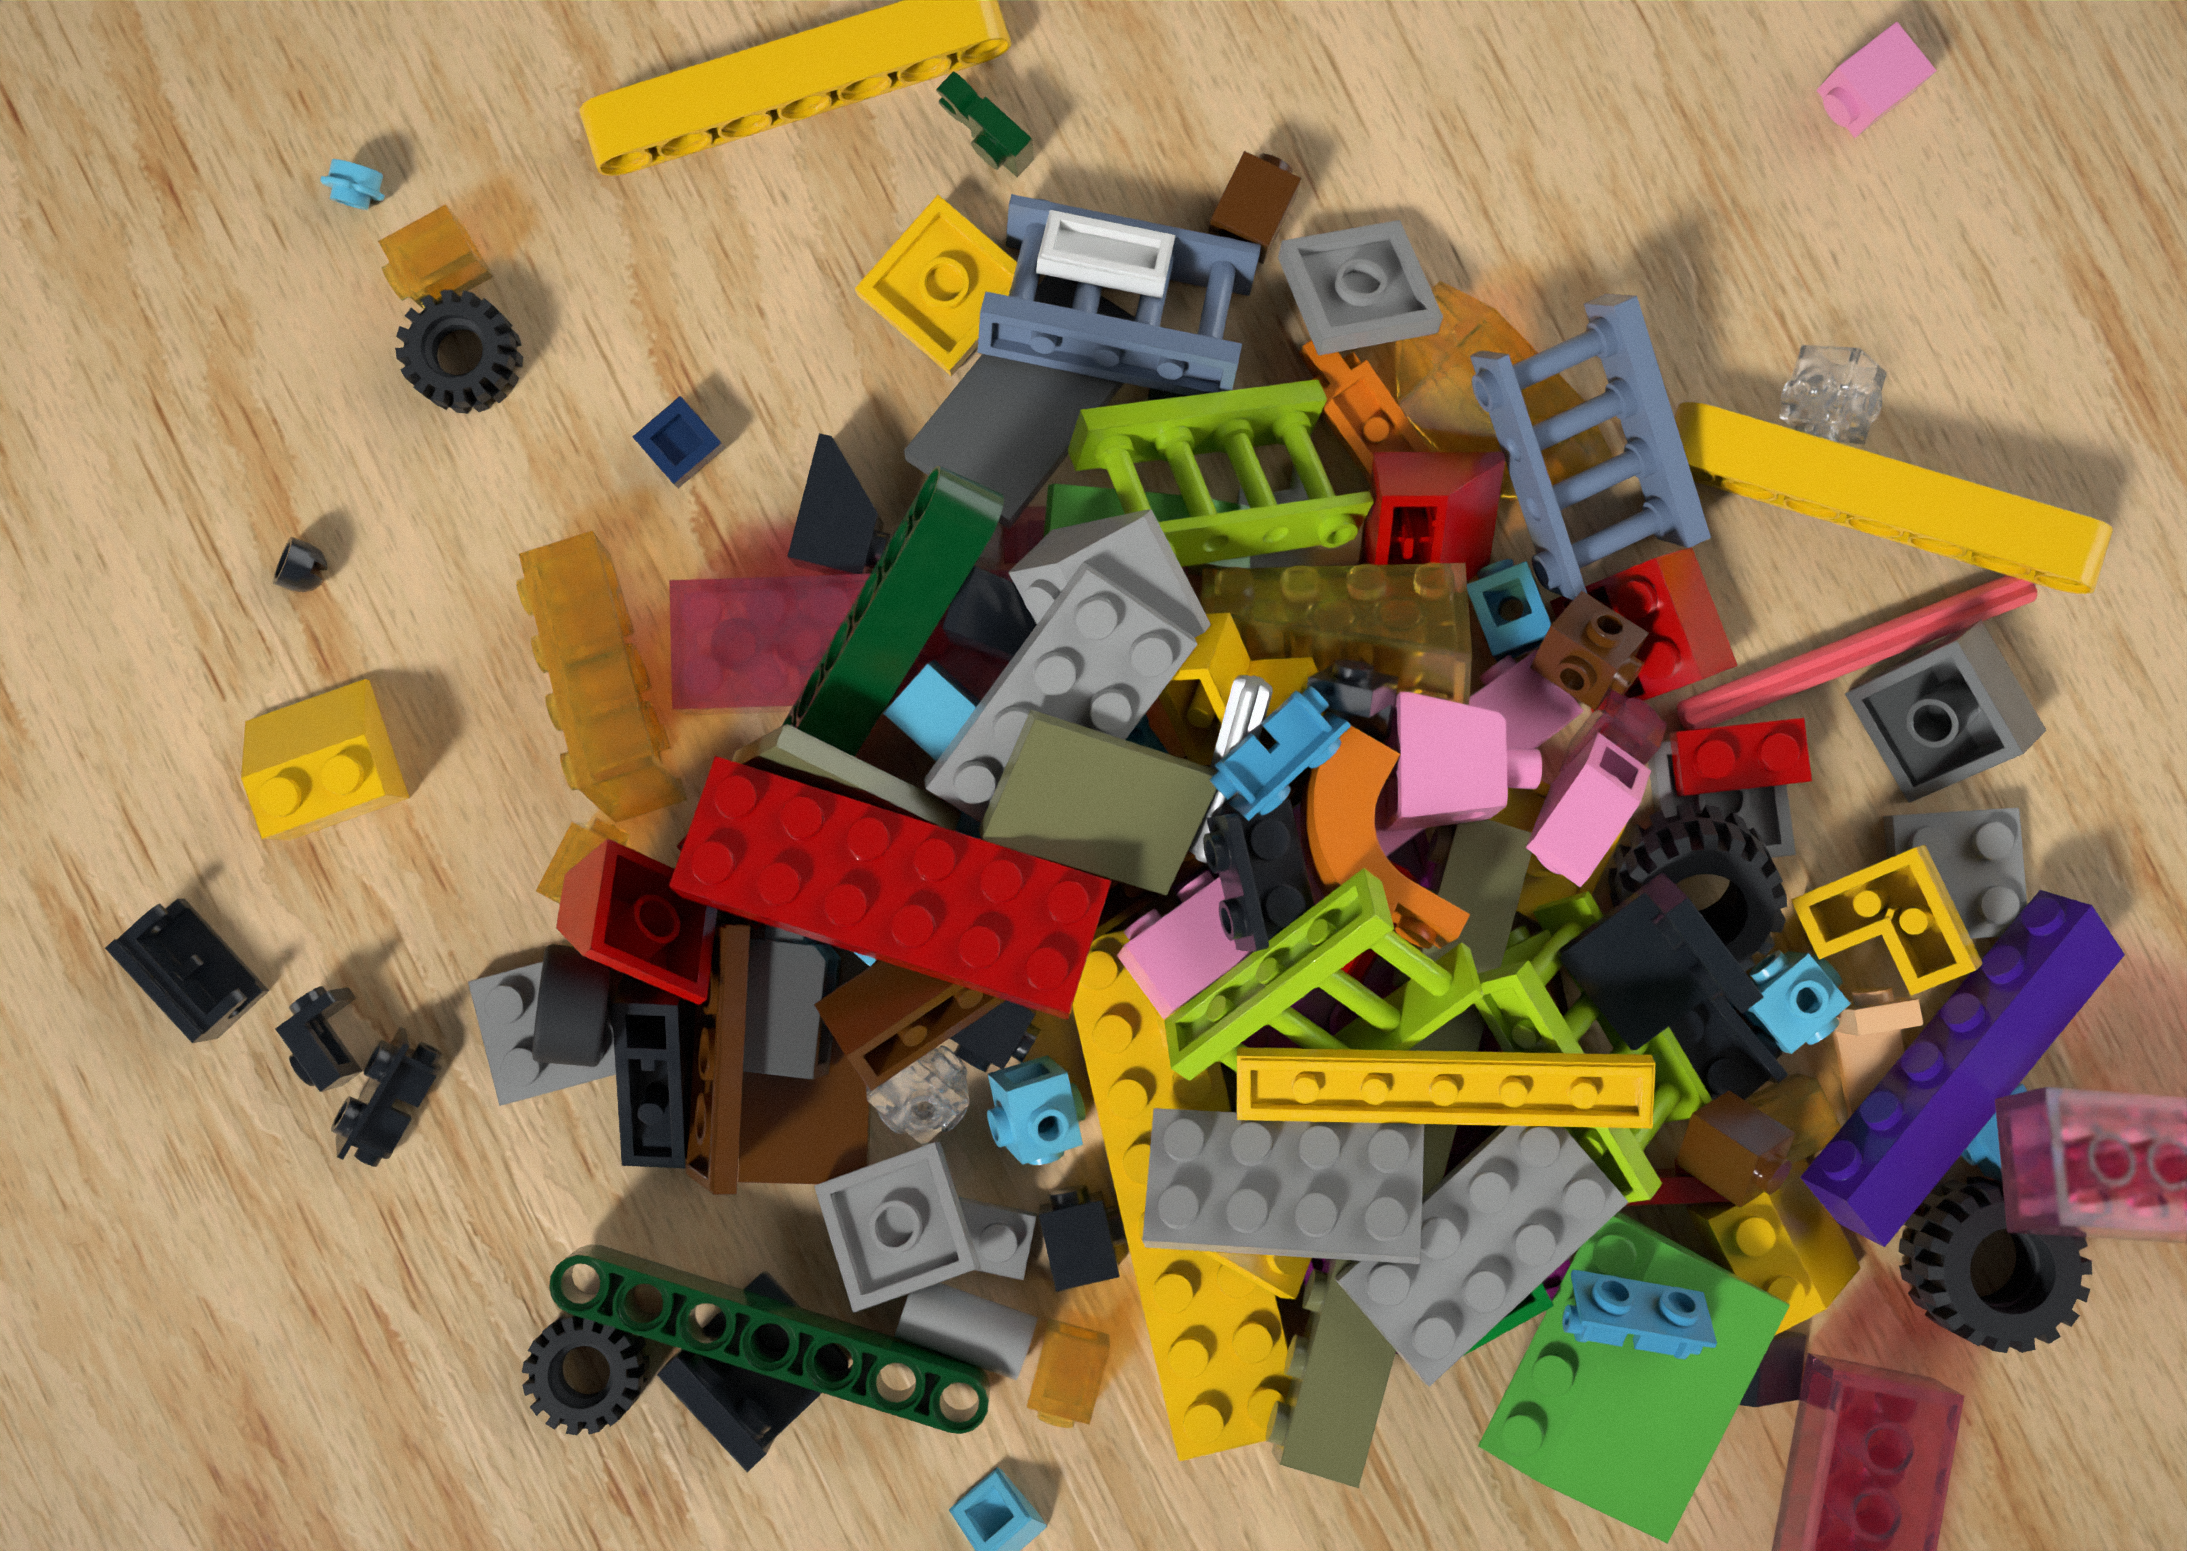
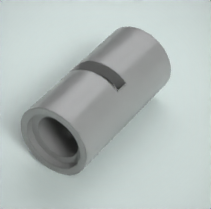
(967, 1328)

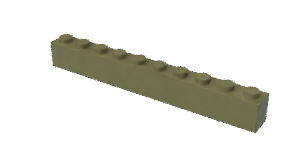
(1343, 1358)

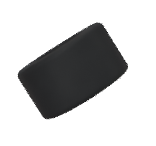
(570, 1008)

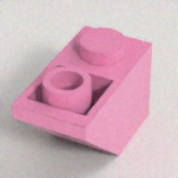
(1587, 809)

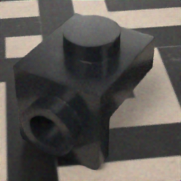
(1358, 695)
(316, 1049)

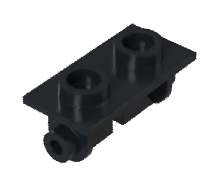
(370, 1120)

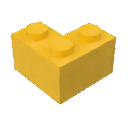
(1202, 685)
(1904, 904)

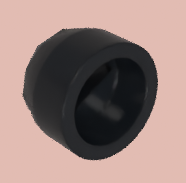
(296, 564)

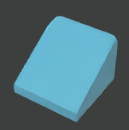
(997, 1515)

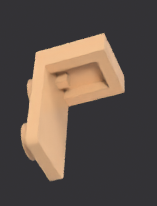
(1871, 1039)

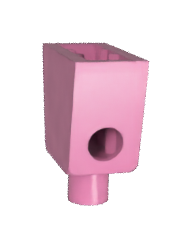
(1451, 764)

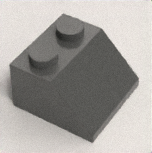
(1946, 712)

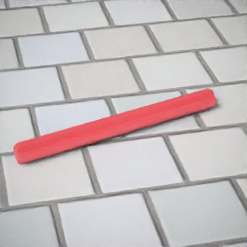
(1854, 652)

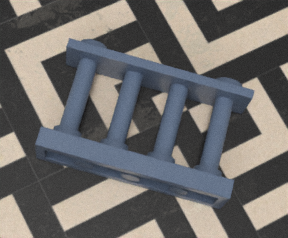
(1115, 347)
(1651, 454)

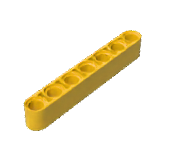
(789, 80)
(1893, 499)

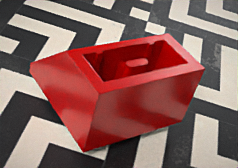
(1433, 508)
(1676, 609)

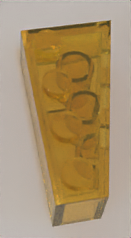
(1391, 616)
(596, 679)

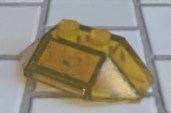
(1439, 398)

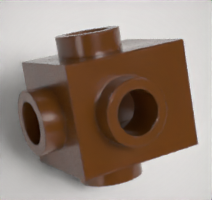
(1590, 651)

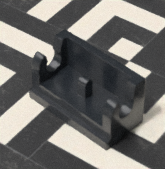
(187, 970)

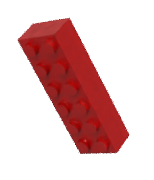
(890, 887)

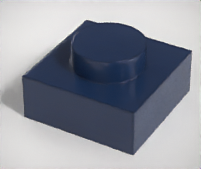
(679, 442)

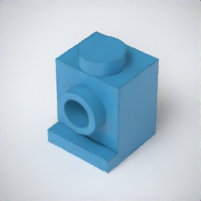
(1496, 586)

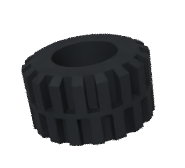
(1716, 846)
(2026, 1307)

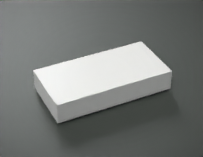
(1105, 254)

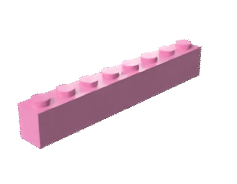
(1188, 949)

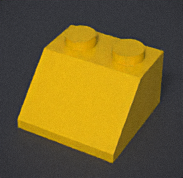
(319, 763)
(1781, 1245)

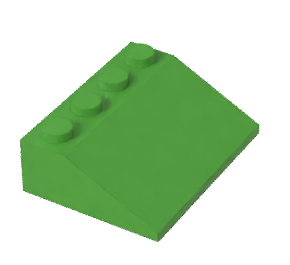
(1625, 1422)

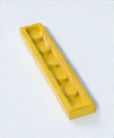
(1446, 1087)

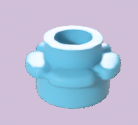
(353, 184)

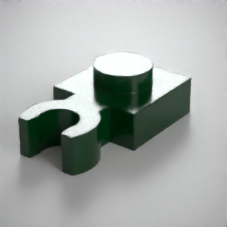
(995, 135)

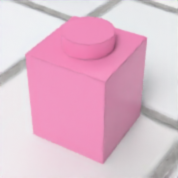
(1875, 80)

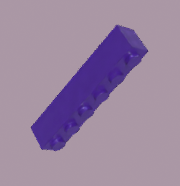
(1961, 1063)

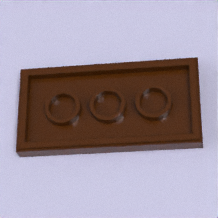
(718, 1065)
(802, 1126)

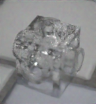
(1833, 393)
(924, 1096)

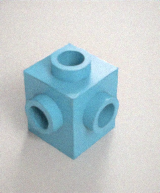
(1797, 1000)
(1035, 1111)

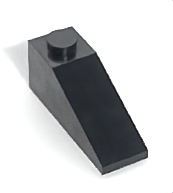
(652, 1073)

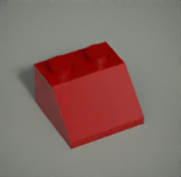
(628, 918)

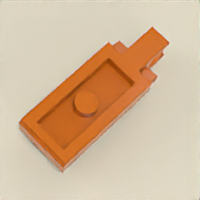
(1360, 408)

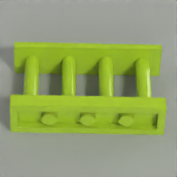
(1232, 425)
(1309, 957)
(1529, 1022)

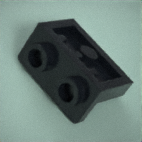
(1259, 874)
(1726, 1050)

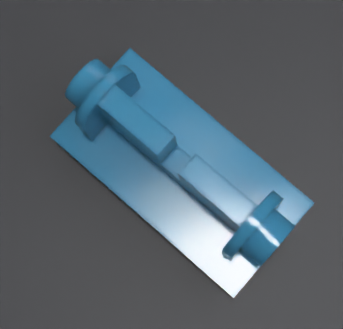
(1302, 741)
(1658, 1315)

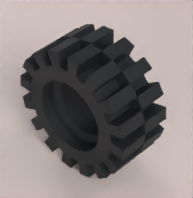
(433, 325)
(576, 1408)

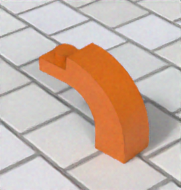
(1342, 839)

